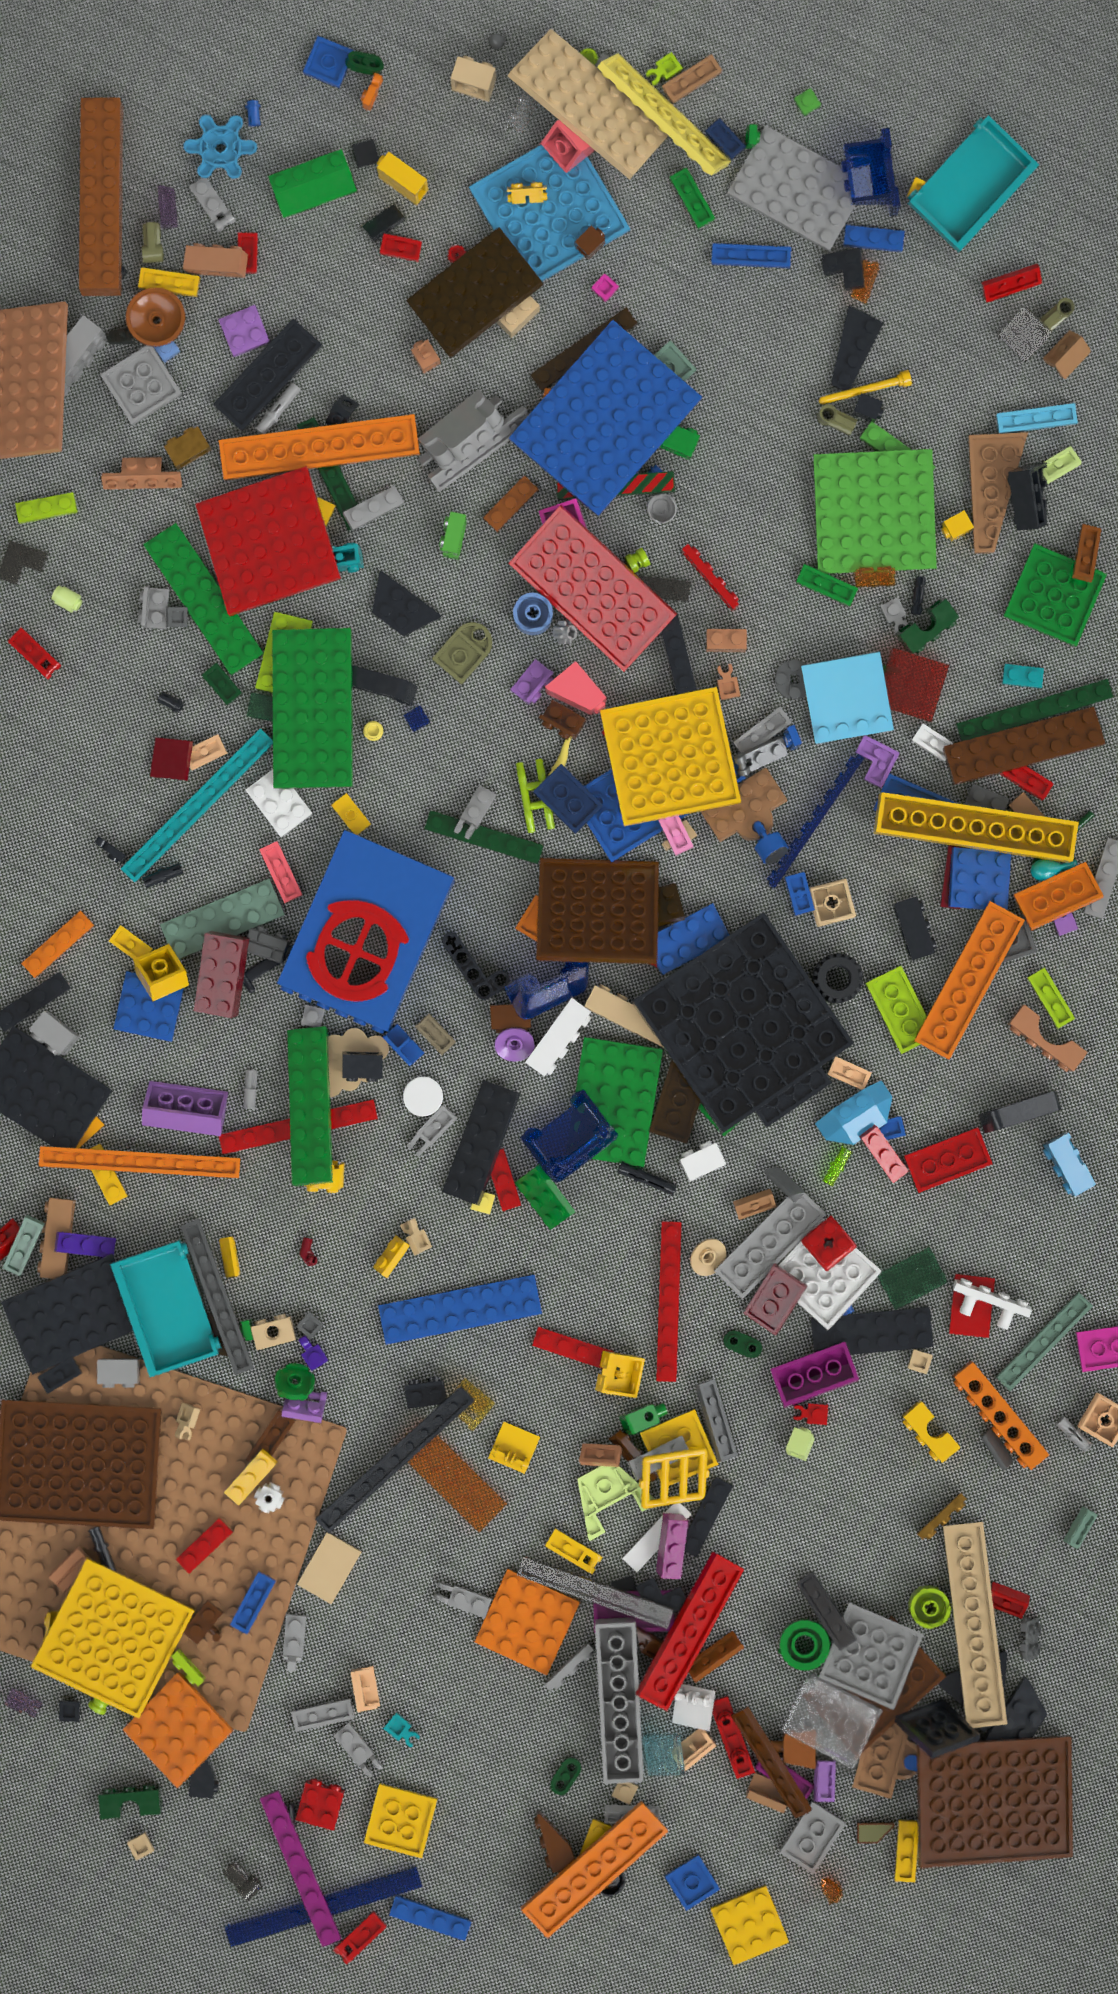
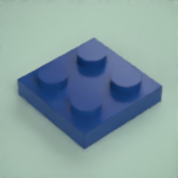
(327, 62)
(692, 1882)

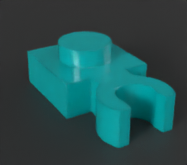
(399, 1728)

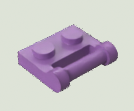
(306, 1409)

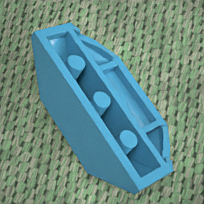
(857, 1115)

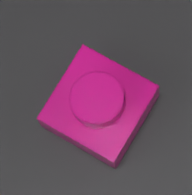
(605, 287)

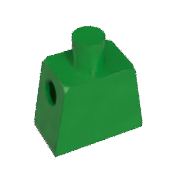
(634, 1420)

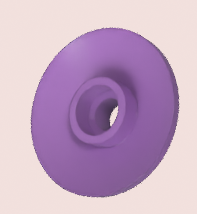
(514, 1050)

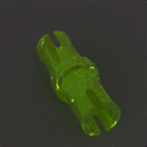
(837, 1166)

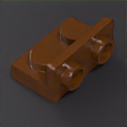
(563, 720)

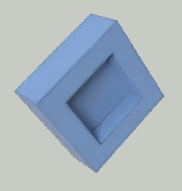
(167, 351)

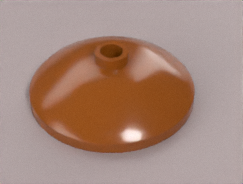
(154, 304)

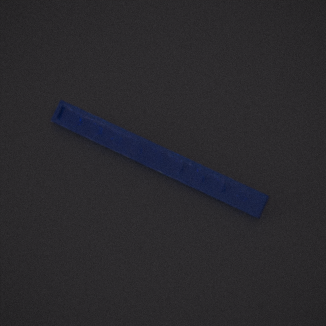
(337, 1902)

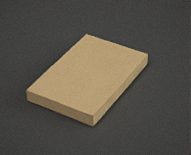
(329, 1568)

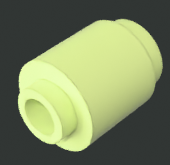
(66, 598)

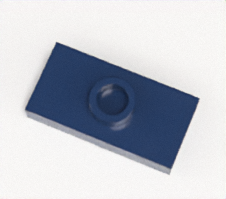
(725, 139)

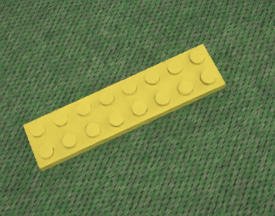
(664, 114)

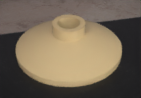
(707, 1257)

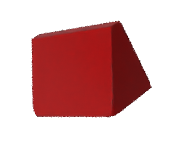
(7, 1237)
(1009, 1600)

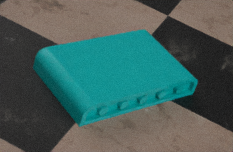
(972, 183)
(165, 1308)

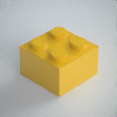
(161, 972)

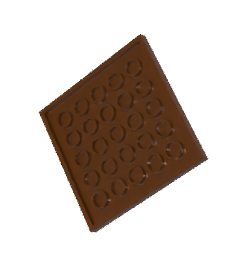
(598, 911)

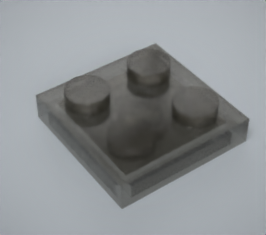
(1025, 333)

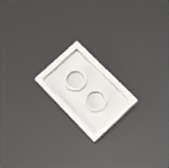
(280, 806)

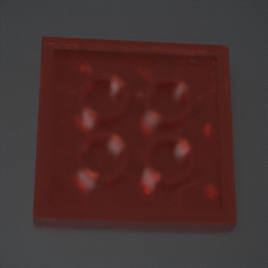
(914, 683)

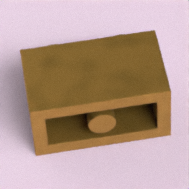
(187, 447)

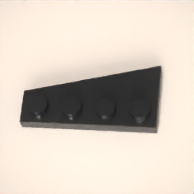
(855, 344)

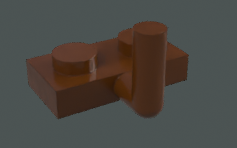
(203, 1623)

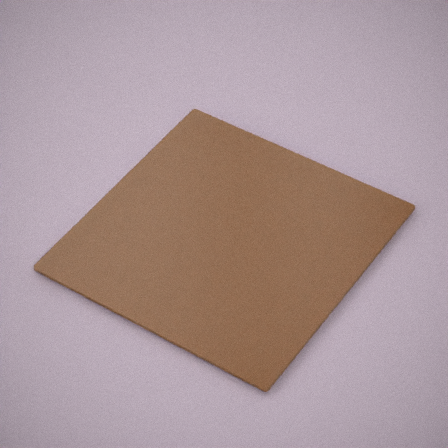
(187, 1504)

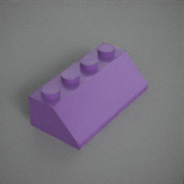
(184, 1108)

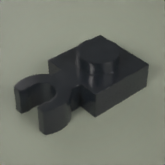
(114, 854)

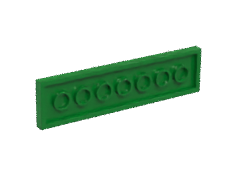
(203, 599)
(309, 1106)

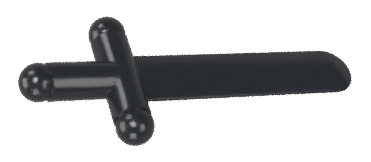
(258, 970)

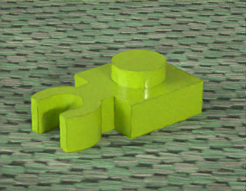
(666, 67)

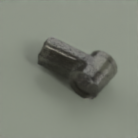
(246, 1884)

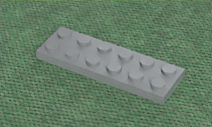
(769, 1243)

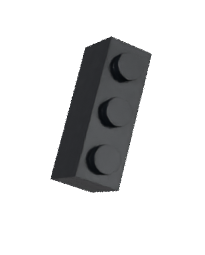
(914, 928)

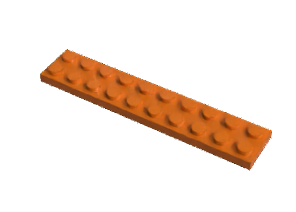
(319, 447)

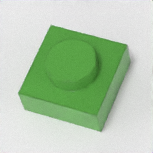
(807, 102)

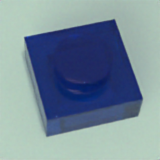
(416, 719)

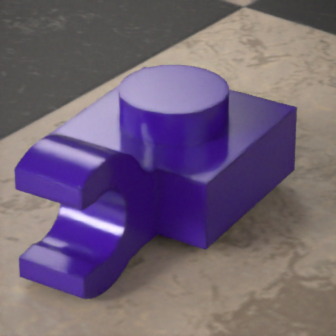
(313, 1355)

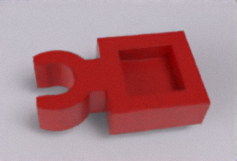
(814, 1413)

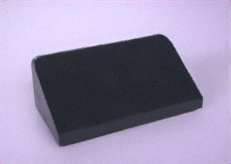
(383, 223)

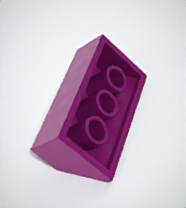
(814, 1375)

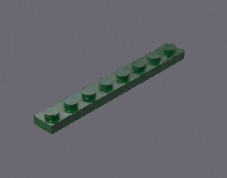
(1035, 710)

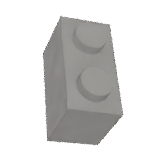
(118, 1372)

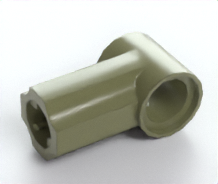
(152, 249)
(1056, 316)
(839, 420)

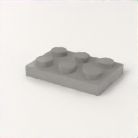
(812, 1837)

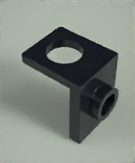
(340, 412)

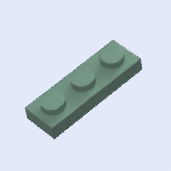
(23, 1245)

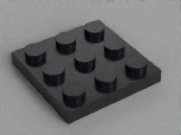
(937, 1728)

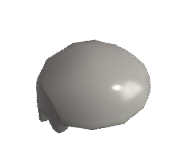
(661, 508)

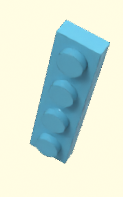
(1036, 418)

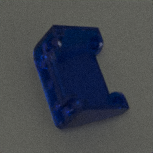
(533, 999)
(570, 1138)

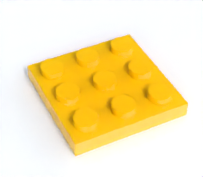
(691, 1430)
(400, 1820)
(749, 1925)

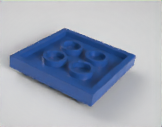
(979, 878)
(146, 1017)

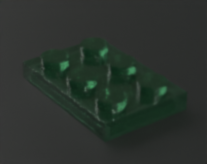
(912, 1278)

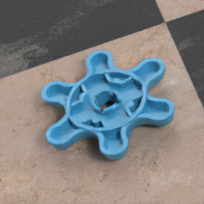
(217, 135)

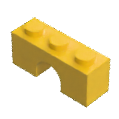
(917, 1419)

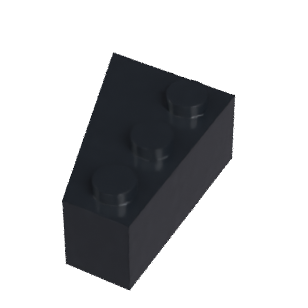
(1027, 496)

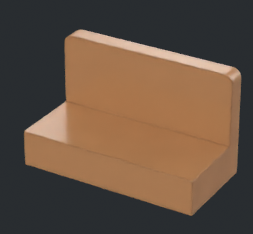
(1067, 354)
(764, 1792)

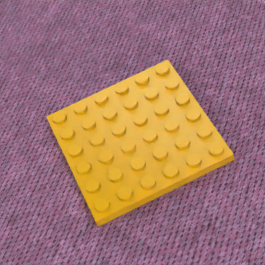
(670, 756)
(112, 1638)

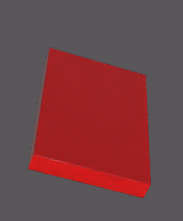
(979, 1321)

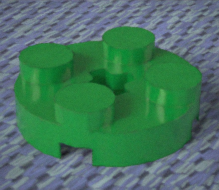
(294, 1391)

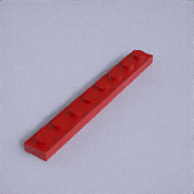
(280, 1130)
(668, 1301)

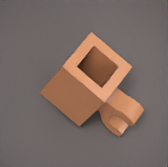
(425, 355)

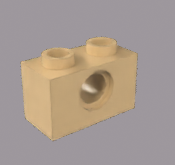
(264, 1340)

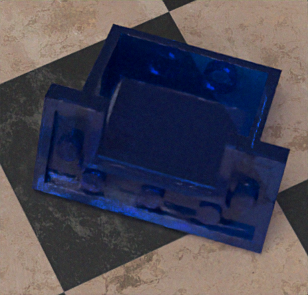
(871, 173)

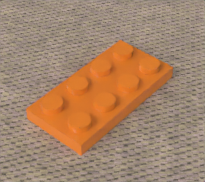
(1058, 896)

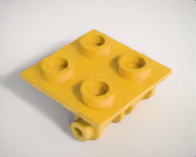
(514, 1447)

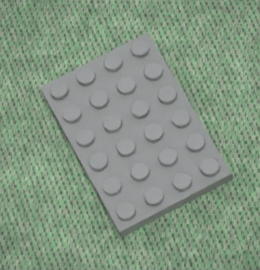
(794, 188)

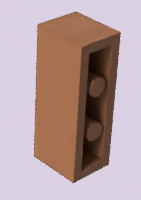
(215, 260)

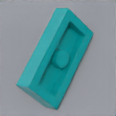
(1023, 676)

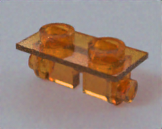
(870, 274)
(869, 578)
(832, 1891)

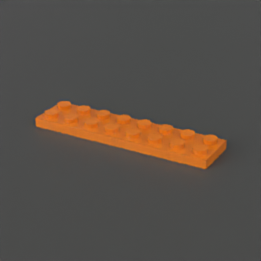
(969, 980)
(594, 1869)

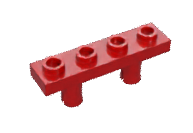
(732, 1738)

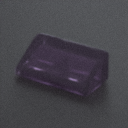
(167, 207)

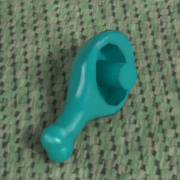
(1045, 869)

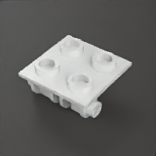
(693, 1707)

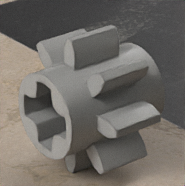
(564, 632)

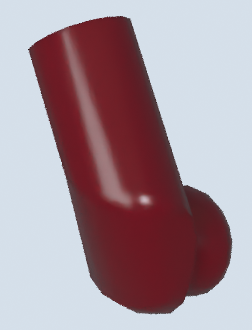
(306, 1253)

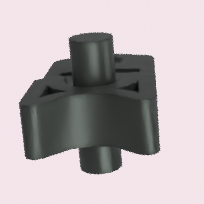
(120, 336)

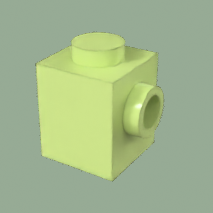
(800, 1443)

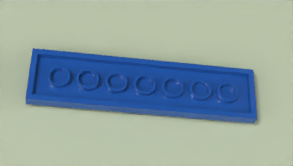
(460, 1309)

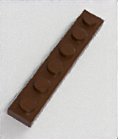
(771, 1762)

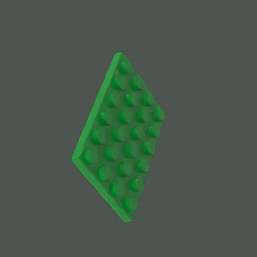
(623, 1087)

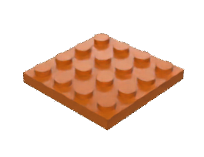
(527, 1622)
(178, 1730)

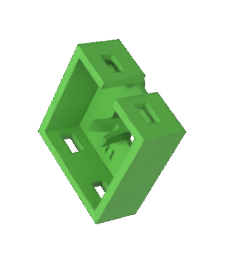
(452, 541)

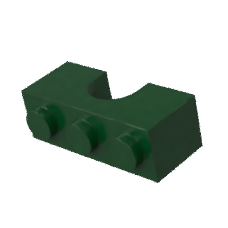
(942, 618)
(147, 1798)

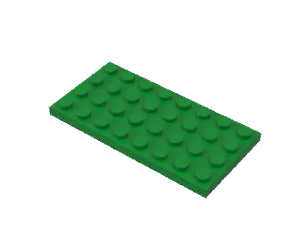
(312, 708)

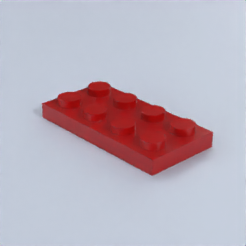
(948, 1160)

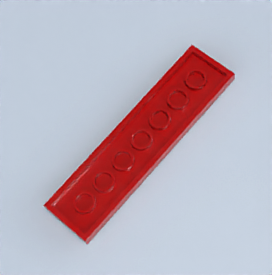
(689, 1631)

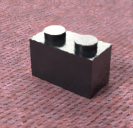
(362, 1066)

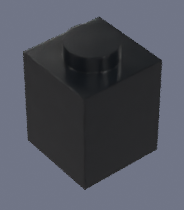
(868, 408)

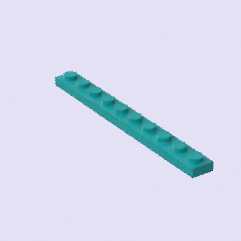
(197, 805)

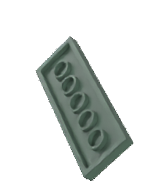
(228, 915)

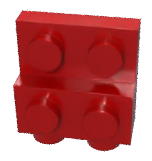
(320, 1804)

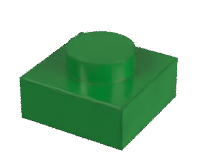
(752, 136)
(246, 1329)

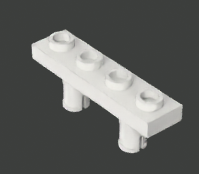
(1001, 1300)

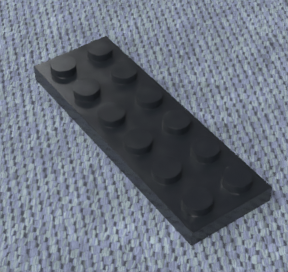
(267, 375)
(481, 1142)
(876, 1331)

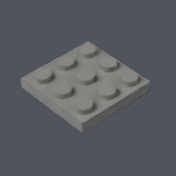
(141, 384)

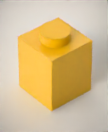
(957, 526)

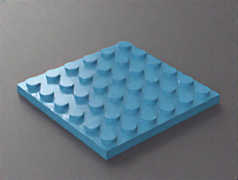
(549, 229)

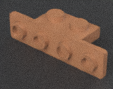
(141, 474)

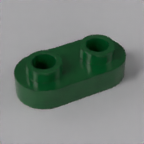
(364, 63)
(742, 1344)
(565, 1775)

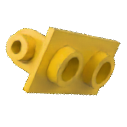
(534, 192)

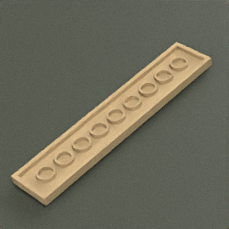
(974, 1624)

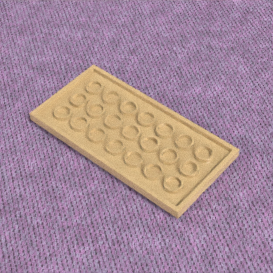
(588, 103)

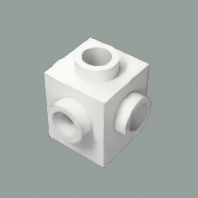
(272, 1490)

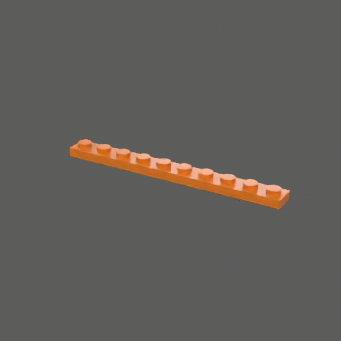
(139, 1162)

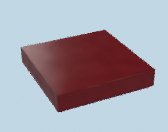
(171, 759)

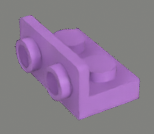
(532, 682)

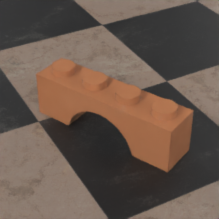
(1027, 1024)

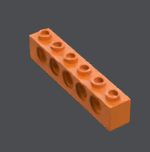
(1036, 1451)

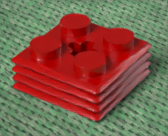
(828, 1256)

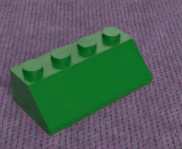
(312, 183)

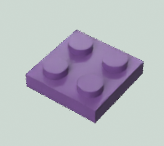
(244, 331)

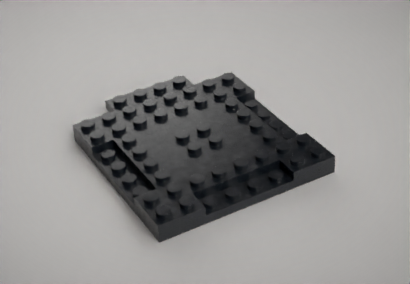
(745, 1027)

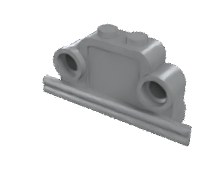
(461, 431)

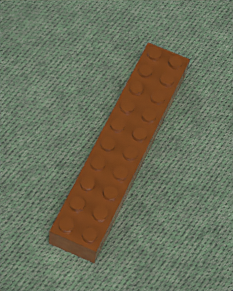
(101, 197)

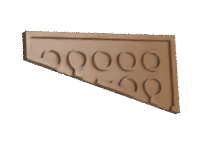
(990, 461)

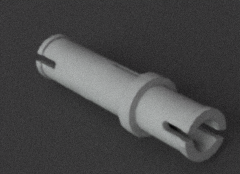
(277, 409)

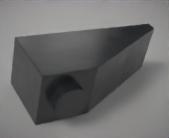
(203, 1781)

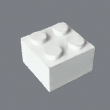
(701, 1161)

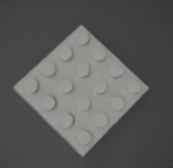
(876, 1661)

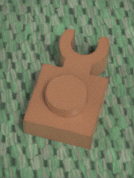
(727, 686)

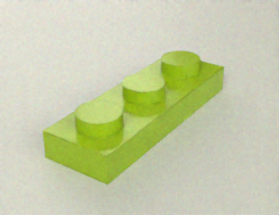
(46, 508)
(1051, 998)

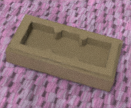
(435, 1034)

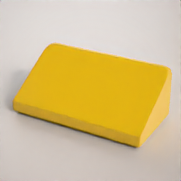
(229, 1257)

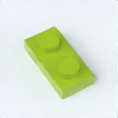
(193, 1675)

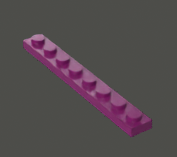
(300, 1868)

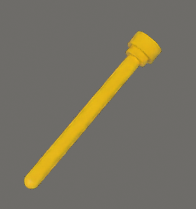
(902, 379)

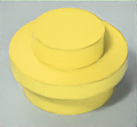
(373, 731)

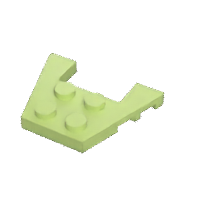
(603, 1488)

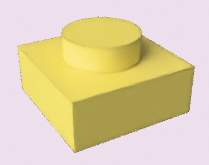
(486, 1203)

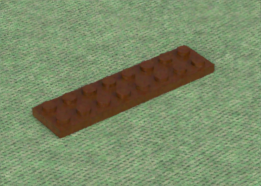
(1023, 746)

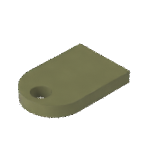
(464, 653)

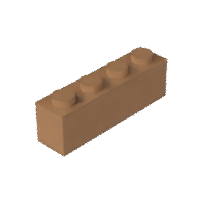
(59, 1218)

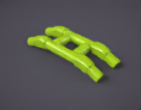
(525, 788)

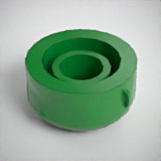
(815, 1656)

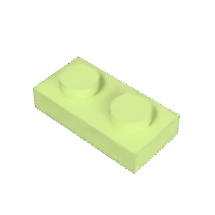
(1060, 464)

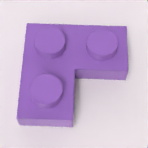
(881, 758)

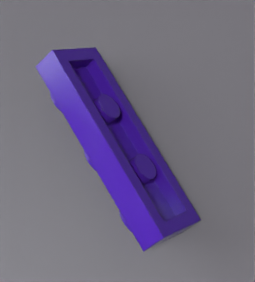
(84, 1244)

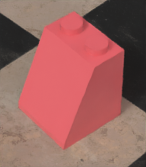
(565, 146)
(577, 689)

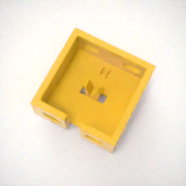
(627, 1376)

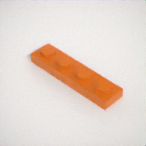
(57, 944)

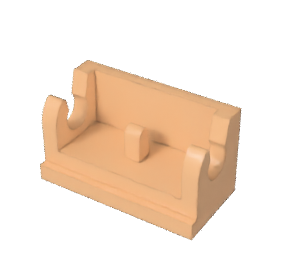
(365, 1688)
(696, 1747)

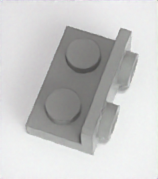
(154, 608)

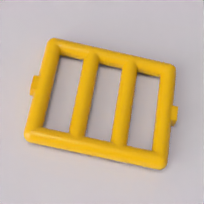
(664, 1458)

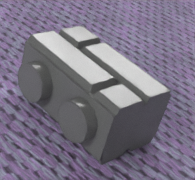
(267, 945)

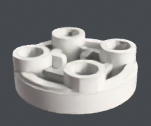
(423, 1096)

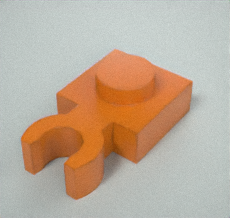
(369, 96)

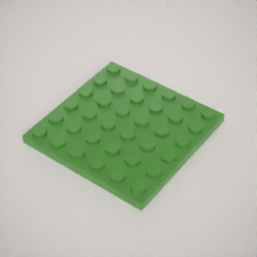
(875, 510)

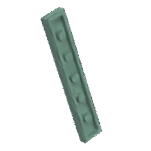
(1043, 1341)

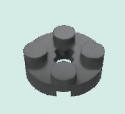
(782, 680)

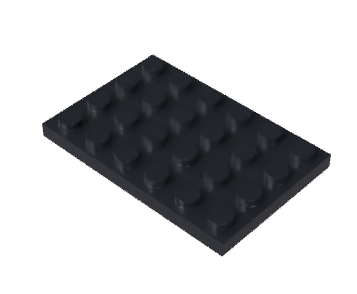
(47, 1091)
(68, 1315)

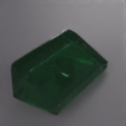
(260, 707)

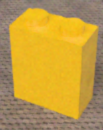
(402, 178)

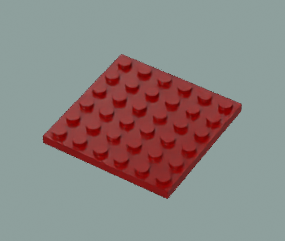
(268, 541)

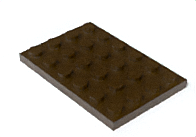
(475, 292)

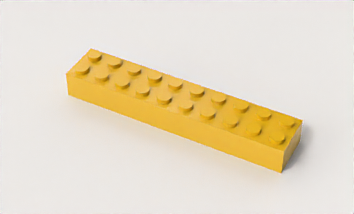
(975, 827)

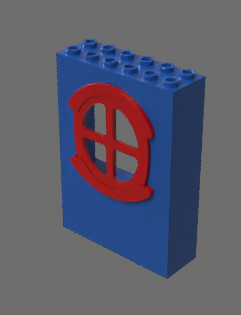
(384, 891)

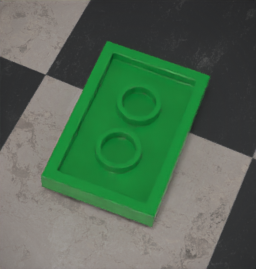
(545, 1197)

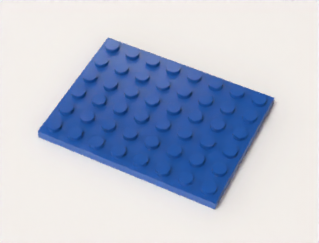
(605, 418)

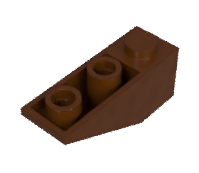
(557, 1846)

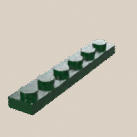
(485, 838)

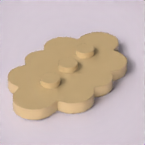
(353, 1041)

